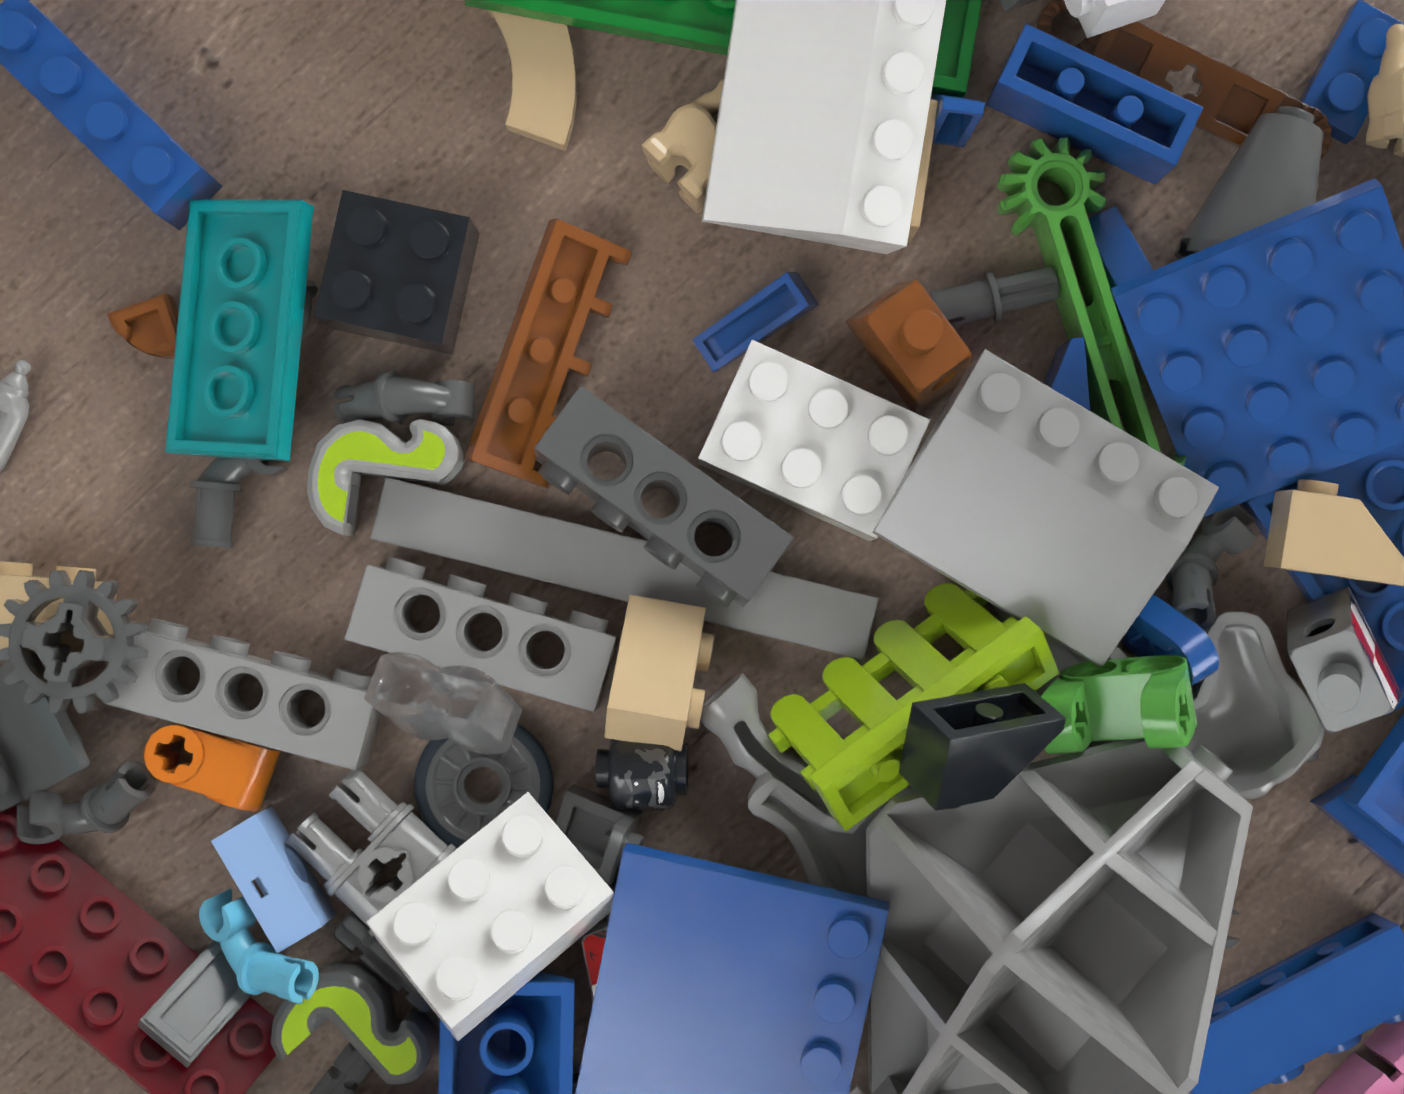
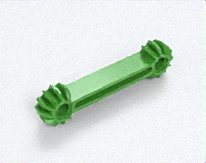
(1098, 322)

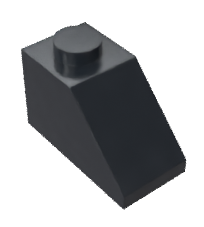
(975, 743)

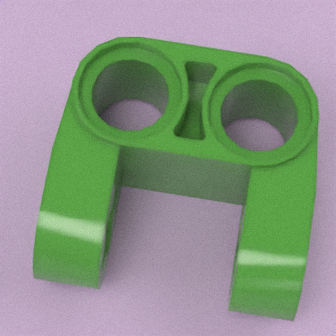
(1124, 701)

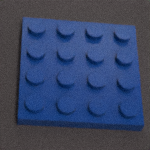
(1278, 345)

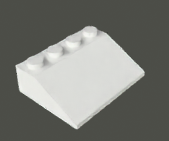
(824, 119)

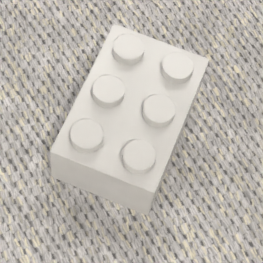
(812, 440)
(492, 915)

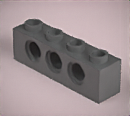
(592, 427)

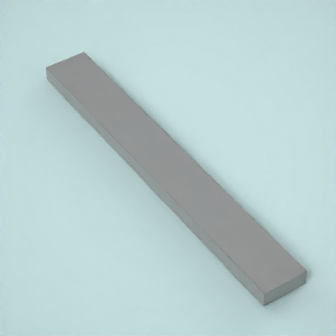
(612, 566)

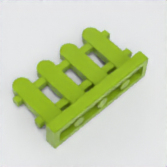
(863, 769)

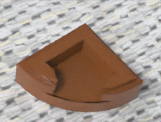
(149, 325)

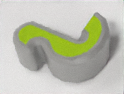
(374, 450)

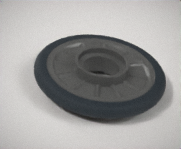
(443, 791)

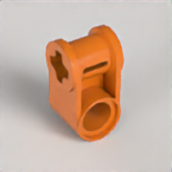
(221, 766)

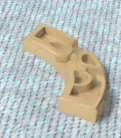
(542, 79)

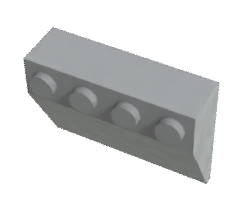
(1044, 508)

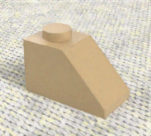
(1330, 536)

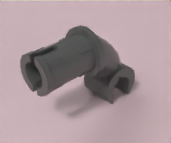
(396, 397)
(217, 496)
(1196, 568)
(100, 809)

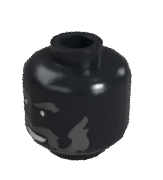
(642, 775)

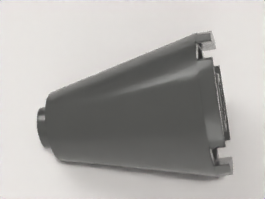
(1264, 181)

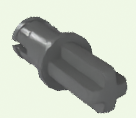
(994, 296)

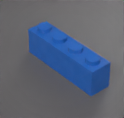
(101, 113)
(1304, 1008)

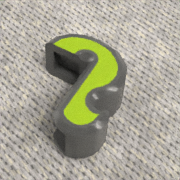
(366, 1016)

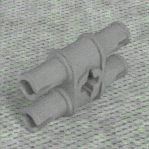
(393, 832)

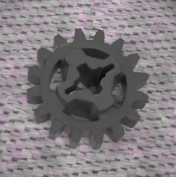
(66, 667)

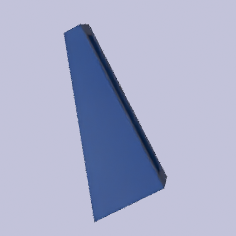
(956, 119)
(1118, 249)
(755, 320)
(1359, 827)

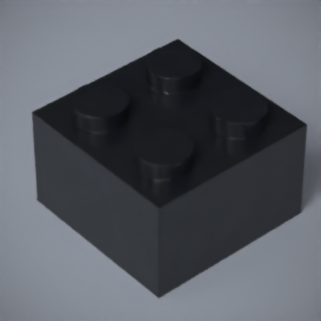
(397, 272)

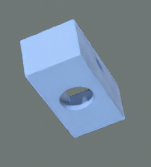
(292, 897)

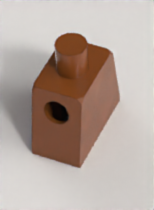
(912, 344)

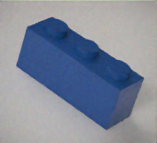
(1094, 105)

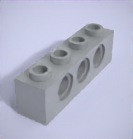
(384, 623)
(340, 739)

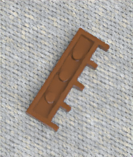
(542, 348)

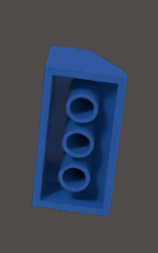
(517, 1047)

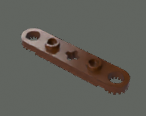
(1228, 96)

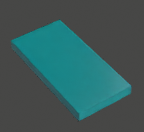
(239, 329)

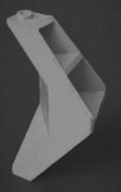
(1056, 927)

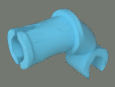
(254, 962)

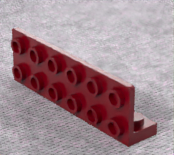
(104, 964)

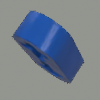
(1168, 632)

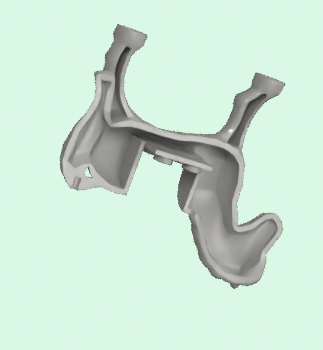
(1244, 712)

